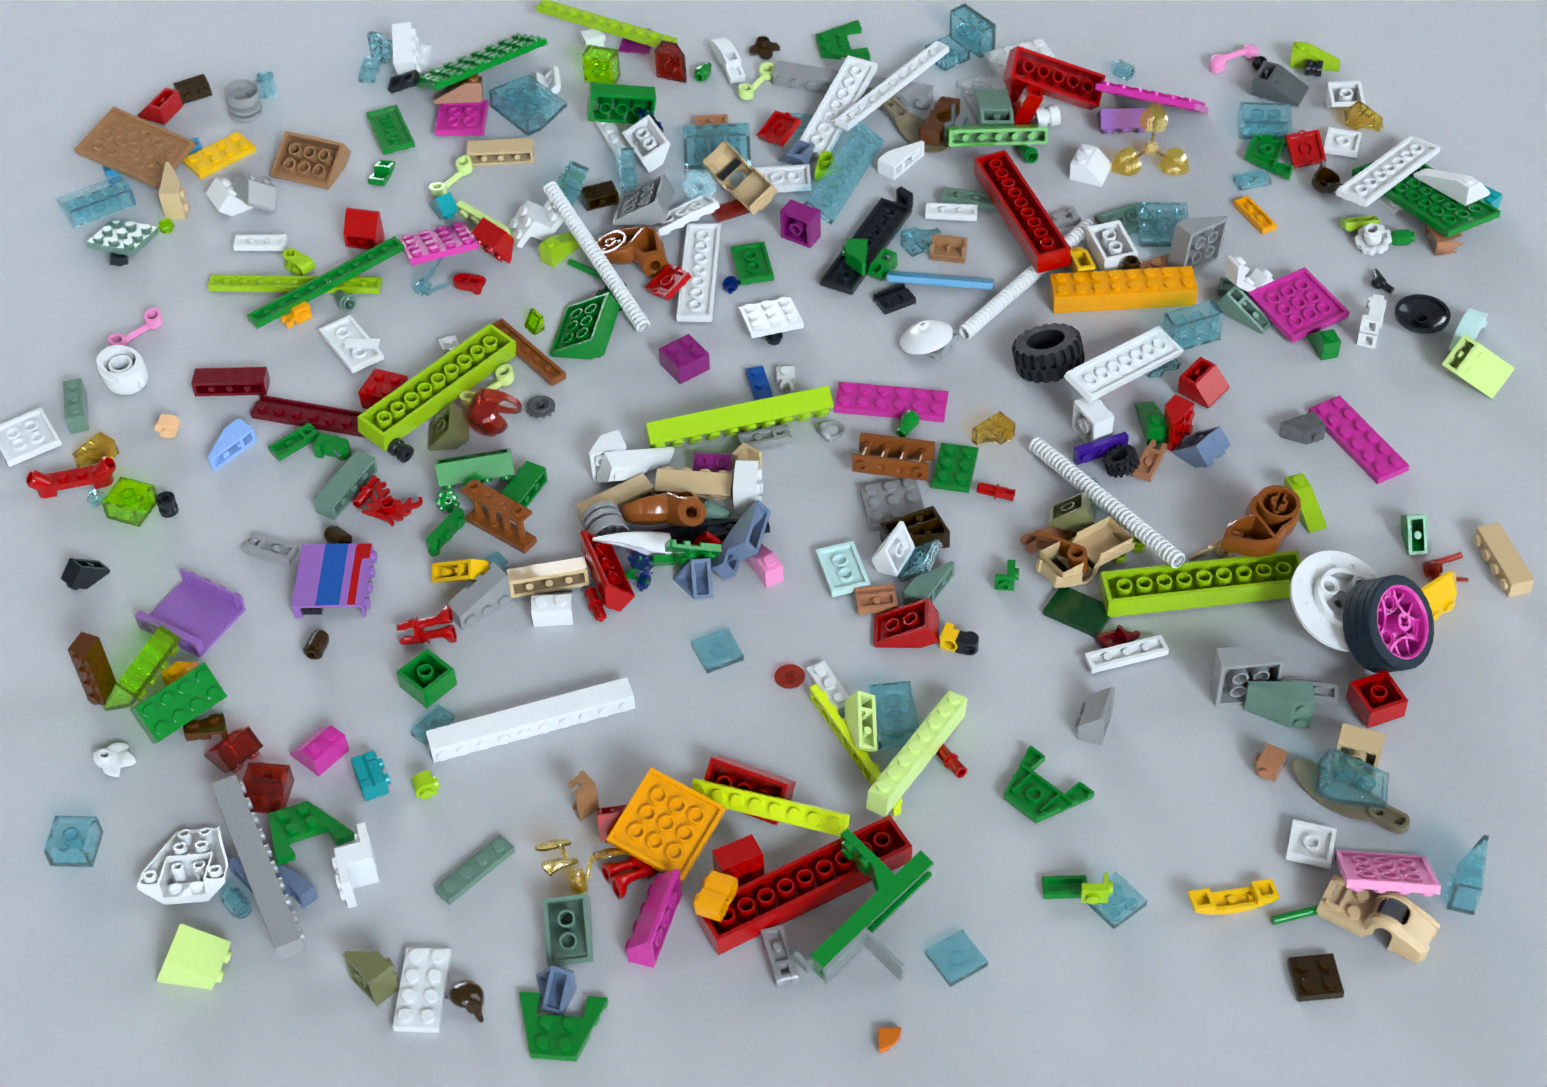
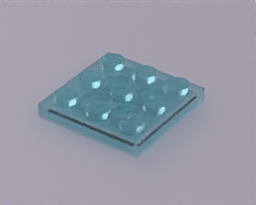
(1157, 222)

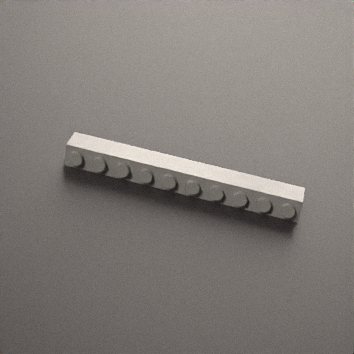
(820, 79)
(258, 868)

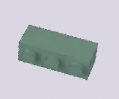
(75, 405)

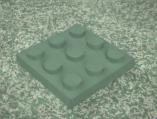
(122, 237)

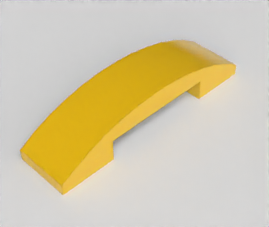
(1234, 900)

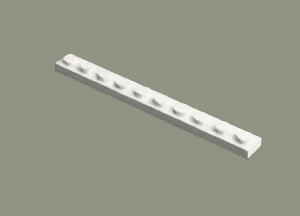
(891, 85)

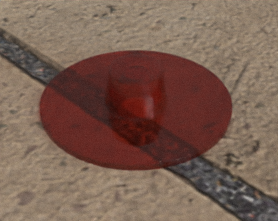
(789, 676)

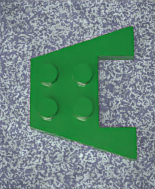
(835, 43)
(1266, 152)
(685, 552)
(1038, 797)
(300, 823)
(556, 1035)

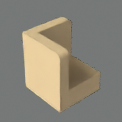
(747, 453)

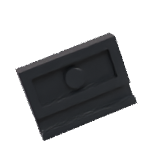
(894, 298)

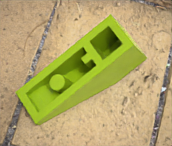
(1302, 51)
(557, 248)
(1310, 511)

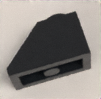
(83, 573)

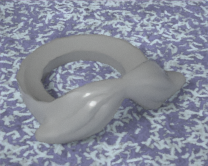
(822, 426)

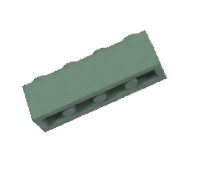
(345, 485)

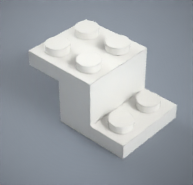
(535, 222)
(355, 865)

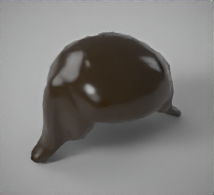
(1325, 180)
(469, 996)

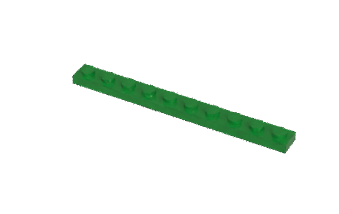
(326, 282)

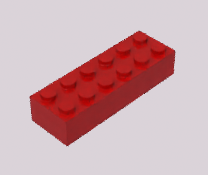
(1054, 77)

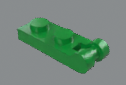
(294, 441)
(445, 531)

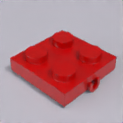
(779, 128)
(1305, 148)
(668, 282)

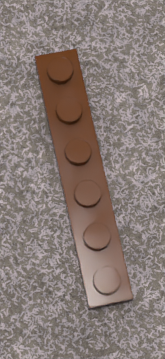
(532, 356)

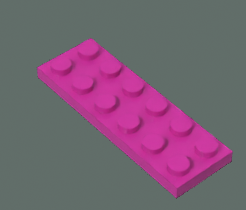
(890, 401)
(1360, 440)

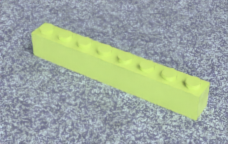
(916, 753)

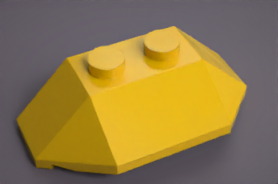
(1441, 593)

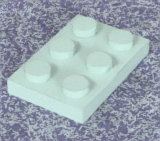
(842, 568)

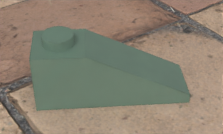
(1243, 310)
(928, 584)

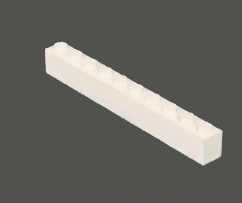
(530, 719)

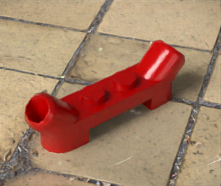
(48, 484)

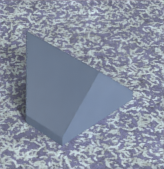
(799, 153)
(696, 578)
(556, 988)

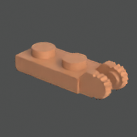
(1150, 461)
(1030, 538)

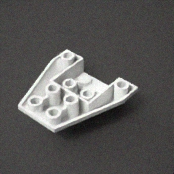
(187, 868)

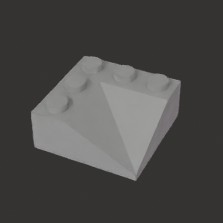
(1197, 242)
(1236, 667)

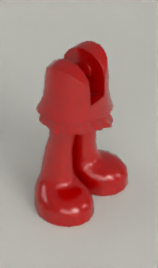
(422, 636)
(619, 881)

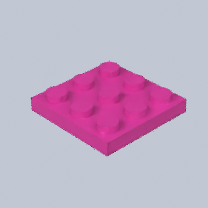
(462, 119)

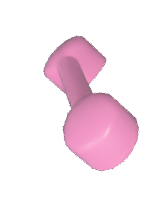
(1218, 61)
(153, 320)

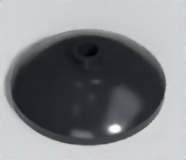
(1422, 314)

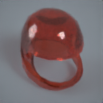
(484, 411)

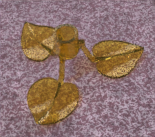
(1173, 163)
(576, 877)

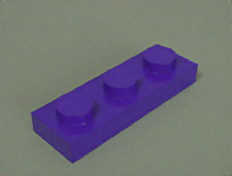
(1096, 449)

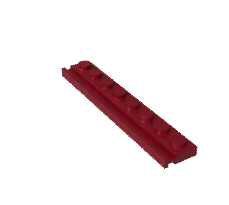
(301, 413)

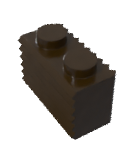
(193, 88)
(599, 195)

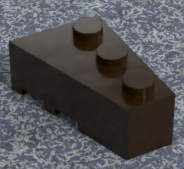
(922, 527)

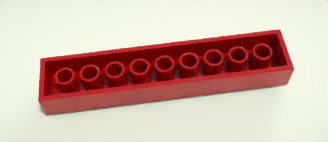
(1022, 212)
(803, 886)

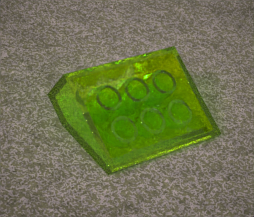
(144, 669)

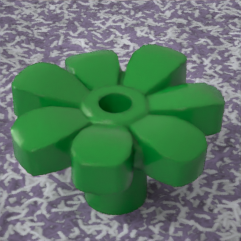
(451, 500)

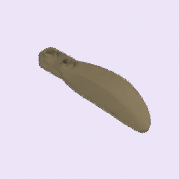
(909, 124)
(1389, 818)

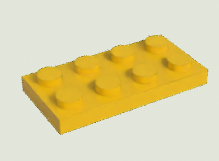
(219, 155)

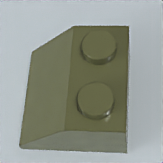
(449, 429)
(1073, 513)
(372, 974)

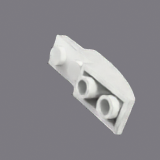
(729, 58)

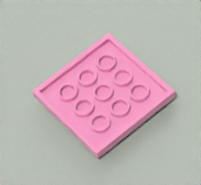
(1387, 872)

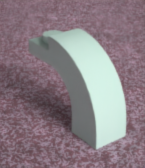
(1470, 325)

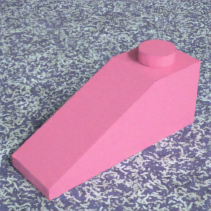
(767, 566)

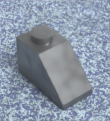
(1303, 429)

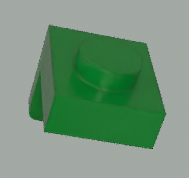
(1006, 581)

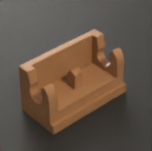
(948, 248)
(585, 795)

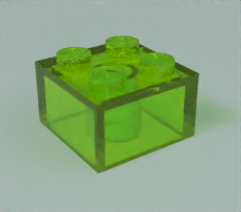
(600, 65)
(130, 501)

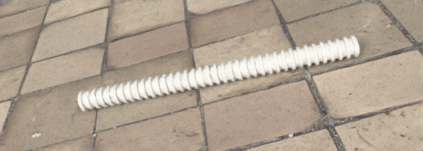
(596, 257)
(1016, 288)
(1107, 503)

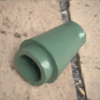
(346, 301)
(716, 511)

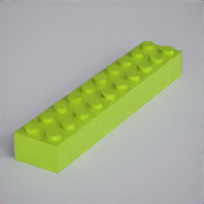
(436, 386)
(738, 418)
(1198, 584)

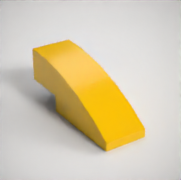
(1081, 260)

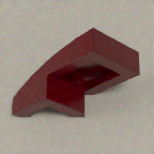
(1116, 637)

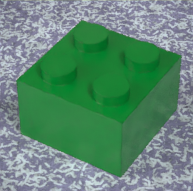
(426, 678)

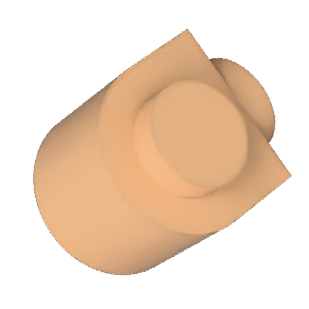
(167, 425)

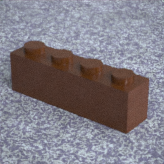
(92, 668)

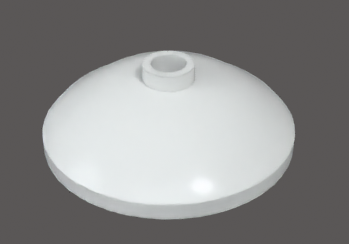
(926, 337)

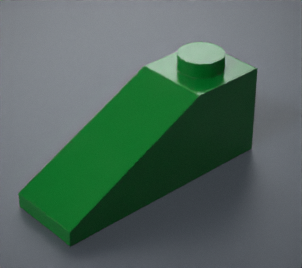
(1151, 422)

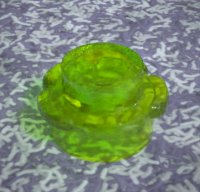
(166, 226)

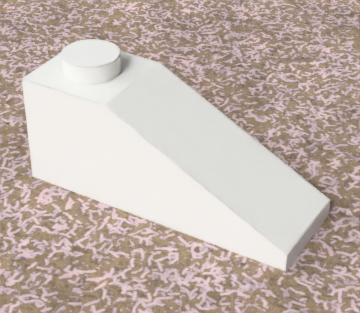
(900, 159)

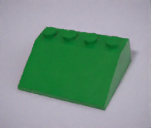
(586, 328)

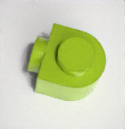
(425, 785)

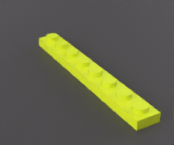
(840, 729)
(774, 807)

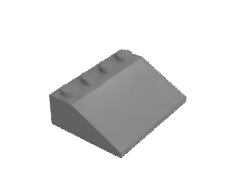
(645, 203)

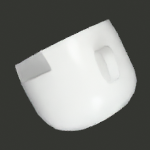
(122, 369)

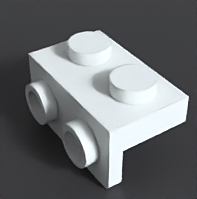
(550, 80)

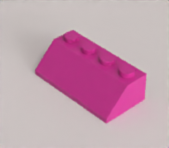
(654, 919)

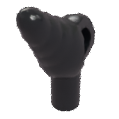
(1380, 282)

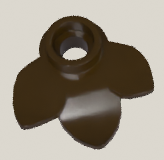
(763, 48)

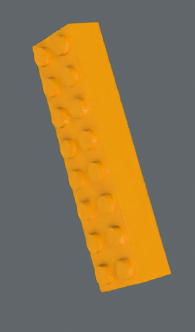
(1123, 289)

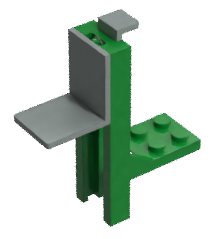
(856, 933)

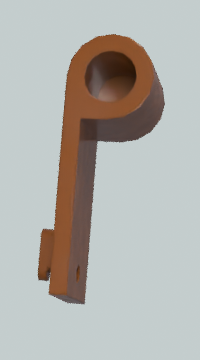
(1074, 552)

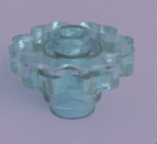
(696, 177)

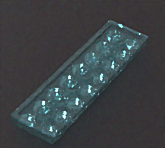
(844, 172)

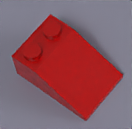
(907, 626)

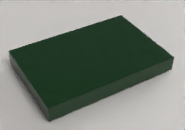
(1077, 611)

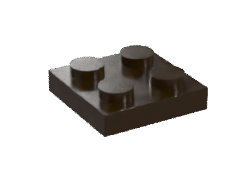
(1315, 977)

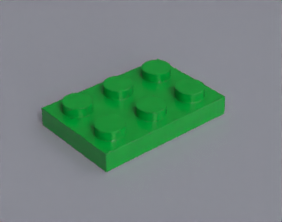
(752, 263)
(955, 467)

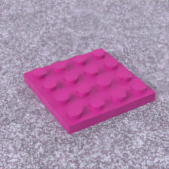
(438, 243)
(1298, 304)

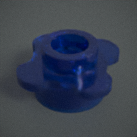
(731, 284)

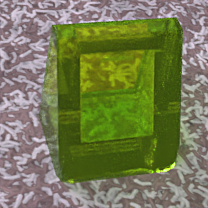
(534, 322)

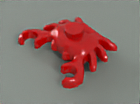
(387, 508)

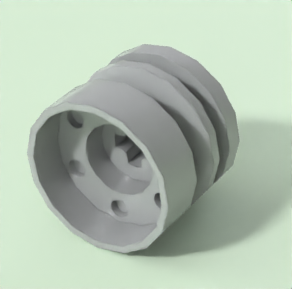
(243, 100)
(604, 519)

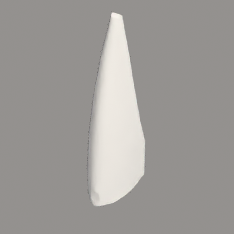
(643, 542)

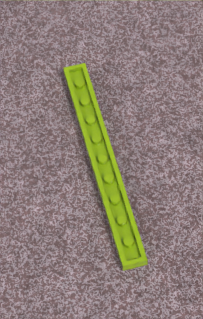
(602, 23)
(286, 284)

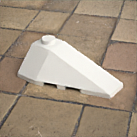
(1457, 186)
(630, 463)

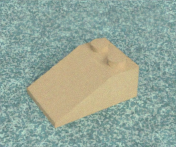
(173, 195)

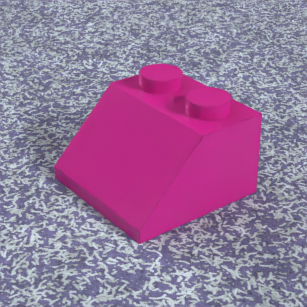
(321, 749)

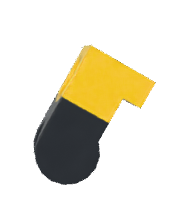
(958, 641)

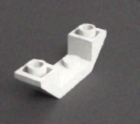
(1237, 270)

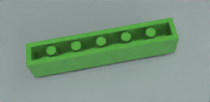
(996, 135)

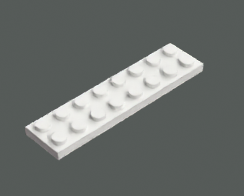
(843, 93)
(1387, 171)
(701, 262)
(1123, 364)

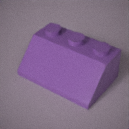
(1120, 120)

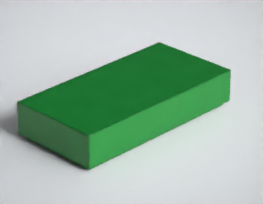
(1062, 886)

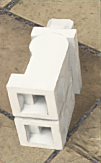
(1372, 321)

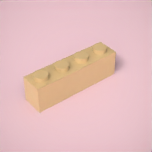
(501, 151)
(703, 482)
(621, 494)
(1503, 559)
(548, 577)

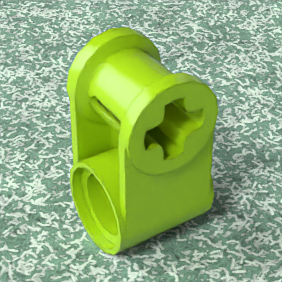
(824, 161)
(297, 262)

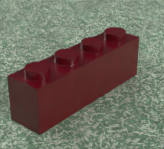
(230, 381)

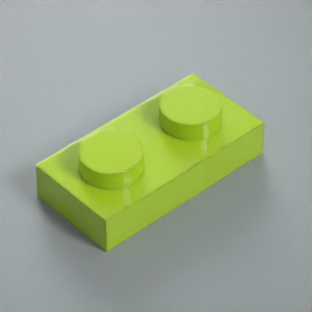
(1355, 223)

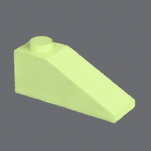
(861, 720)

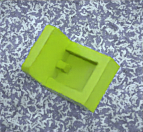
(1096, 892)

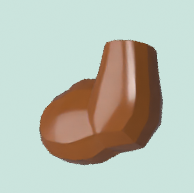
(635, 245)
(670, 508)
(1266, 523)

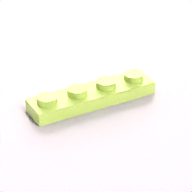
(469, 212)

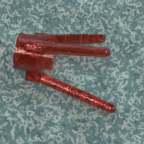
(1434, 567)

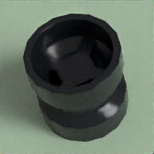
(1313, 68)
(398, 448)
(167, 504)

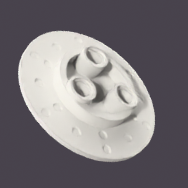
(1320, 592)

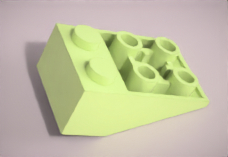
(1478, 366)

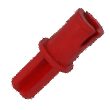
(996, 491)
(365, 492)
(595, 604)
(951, 761)

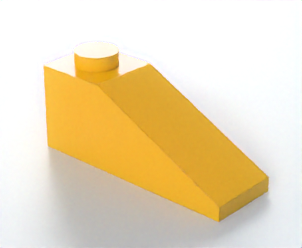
(458, 570)

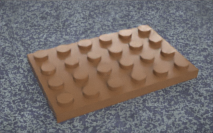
(134, 147)

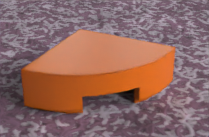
(888, 1037)

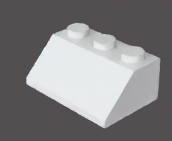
(648, 143)

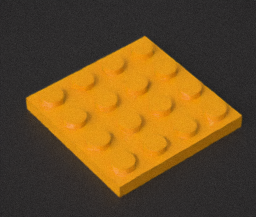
(666, 824)

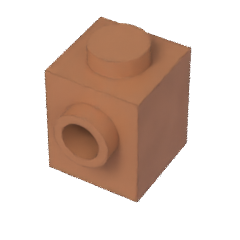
(1270, 762)

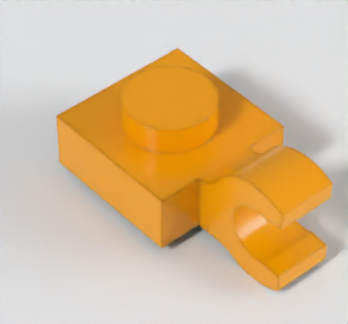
(298, 315)

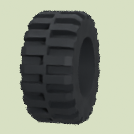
(1047, 352)

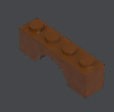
(933, 130)

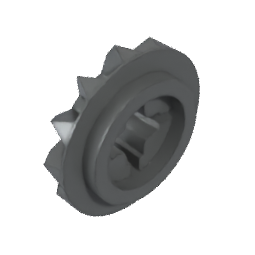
(540, 401)

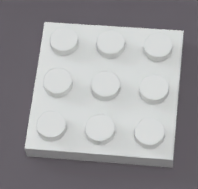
(771, 317)
(27, 437)

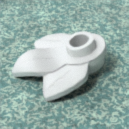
(114, 758)

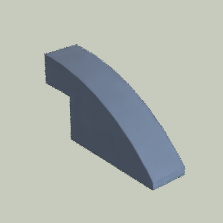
(742, 540)
(295, 884)

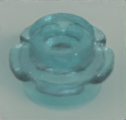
(92, 495)

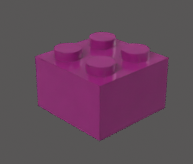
(800, 223)
(684, 358)

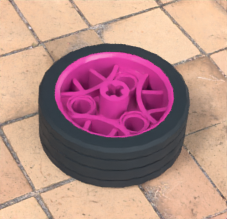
(1388, 624)

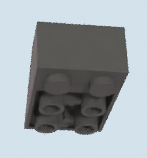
(1278, 84)

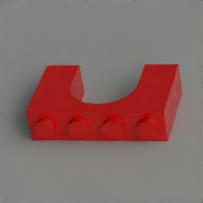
(1024, 102)

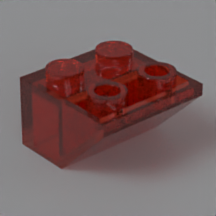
(268, 786)

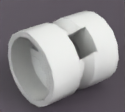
(1048, 116)

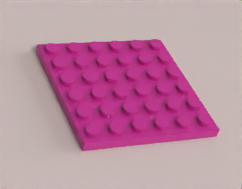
(1152, 96)

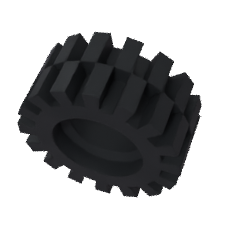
(1121, 460)

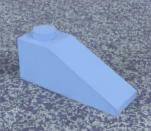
(232, 441)

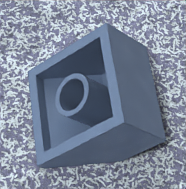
(1203, 447)

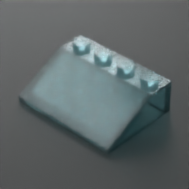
(526, 104)
(704, 139)
(96, 201)

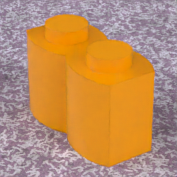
(716, 895)

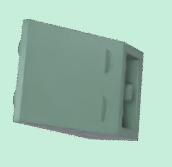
(993, 107)

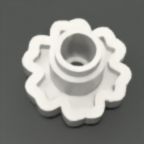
(1373, 239)

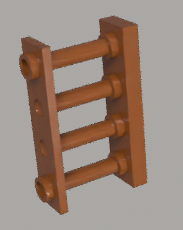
(896, 447)
(493, 524)

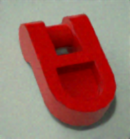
(469, 282)

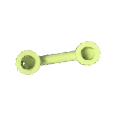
(746, 91)
(464, 167)
(504, 376)

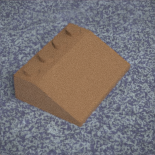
(309, 160)

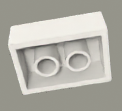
(405, 48)
(1109, 245)

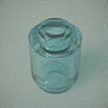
(1123, 69)
(236, 902)

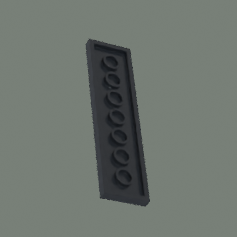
(879, 229)

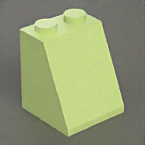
(195, 959)

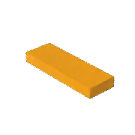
(1254, 214)

